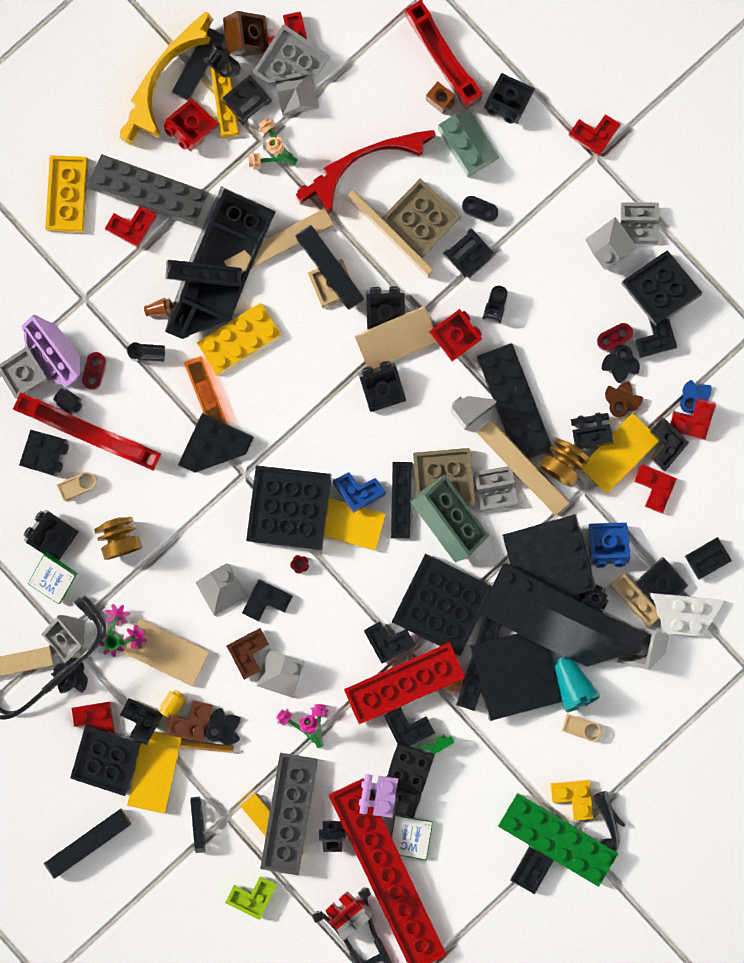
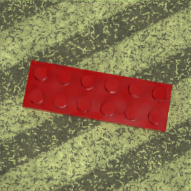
(404, 683)

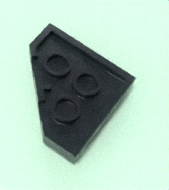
(213, 444)

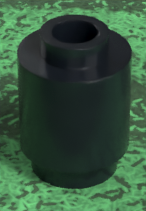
(68, 401)

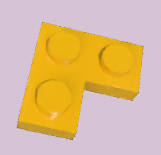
(578, 793)

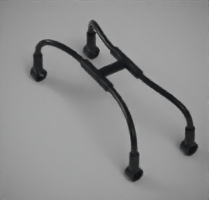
(93, 614)
(383, 956)

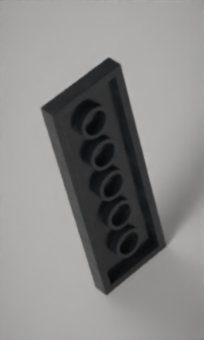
(514, 400)

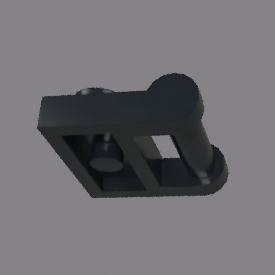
(243, 94)
(472, 257)

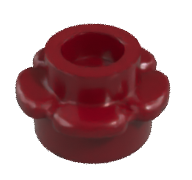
(294, 564)

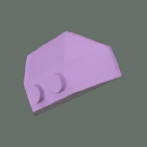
(52, 350)

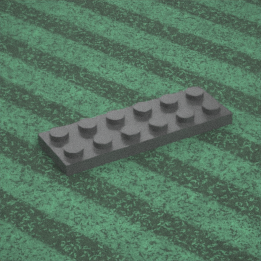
(147, 190)
(289, 814)

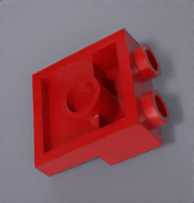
(189, 125)
(456, 334)

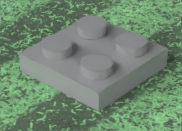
(22, 372)

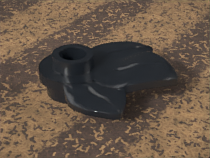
(621, 366)
(76, 679)
(226, 727)

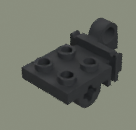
(412, 770)

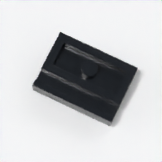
(708, 558)
(531, 870)

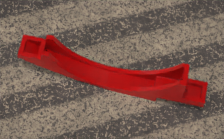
(325, 186)
(86, 431)

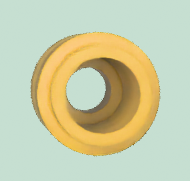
(172, 703)

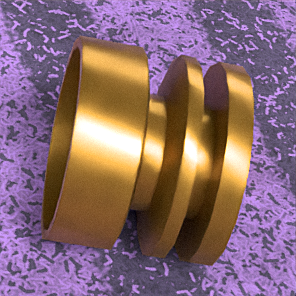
(565, 460)
(118, 537)

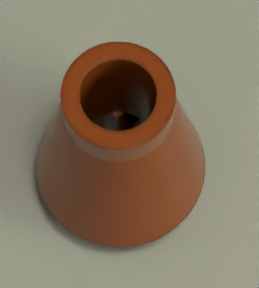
(159, 308)

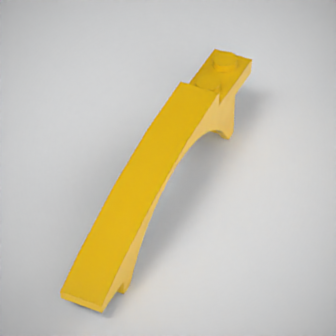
(142, 115)

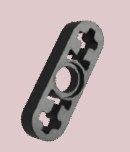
(198, 824)

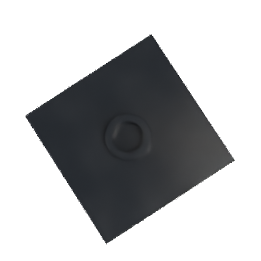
(661, 579)

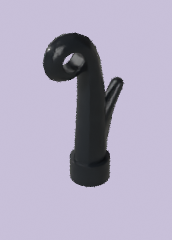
(610, 817)

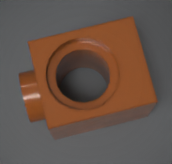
(437, 90)

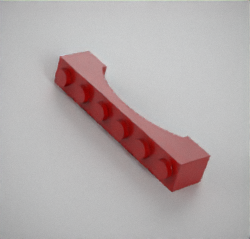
(454, 73)

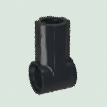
(149, 352)

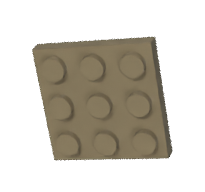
(421, 217)
(453, 463)

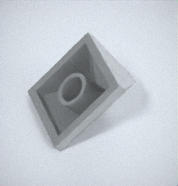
(297, 95)
(65, 636)

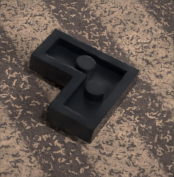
(659, 342)
(671, 444)
(264, 595)
(386, 646)
(145, 719)
(405, 732)

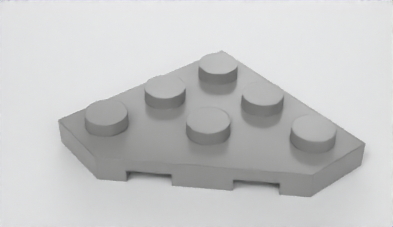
(290, 57)

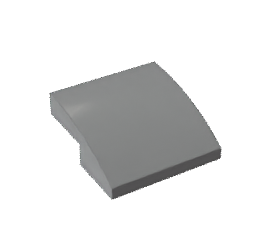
(640, 221)
(496, 489)

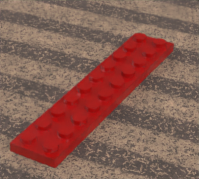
(387, 876)

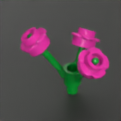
(309, 725)

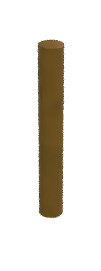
(207, 746)

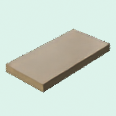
(396, 338)
(168, 653)

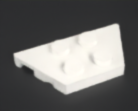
(685, 613)

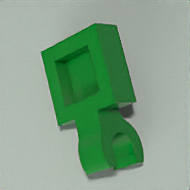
(442, 742)

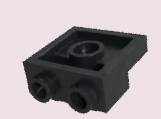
(509, 98)
(384, 305)
(381, 386)
(44, 453)
(50, 534)

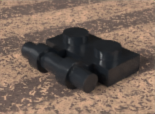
(592, 436)

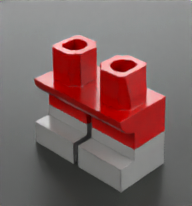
(350, 917)

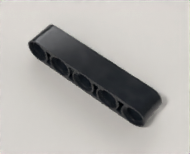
(329, 267)
(87, 843)

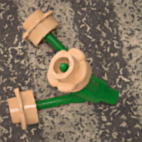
(274, 145)

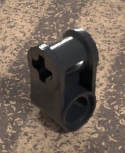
(219, 59)
(495, 306)

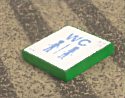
(52, 578)
(412, 836)

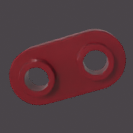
(614, 337)
(93, 371)

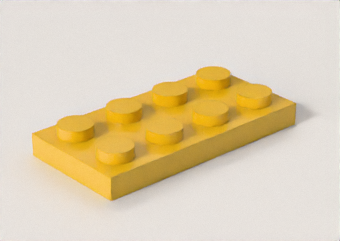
(238, 338)

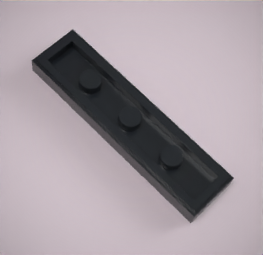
(195, 67)
(203, 273)
(401, 500)

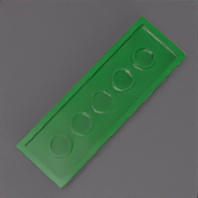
(558, 839)

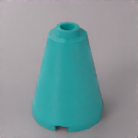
(574, 685)

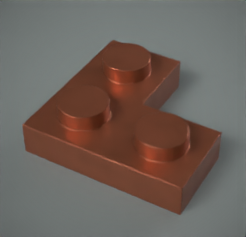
(243, 650)
(195, 726)

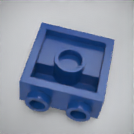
(609, 544)

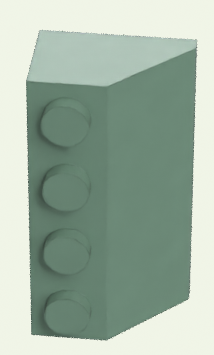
(450, 519)

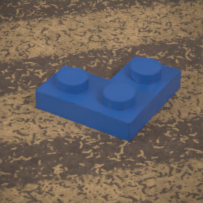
(355, 495)

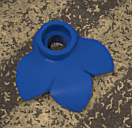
(691, 393)

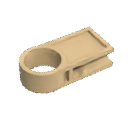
(72, 488)
(577, 726)

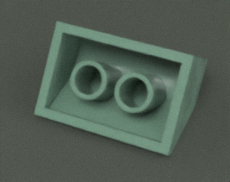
(467, 142)

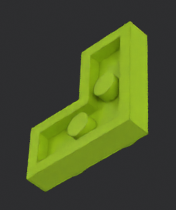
(255, 902)

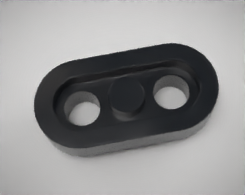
(481, 207)

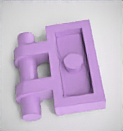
(384, 796)

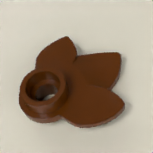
(624, 397)

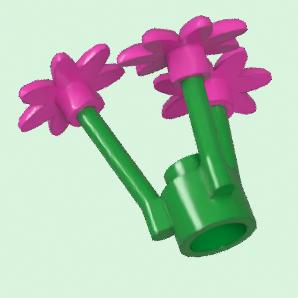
(113, 639)

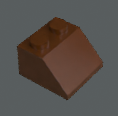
(245, 33)

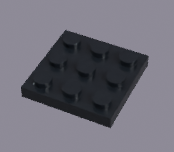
(661, 288)
(105, 759)

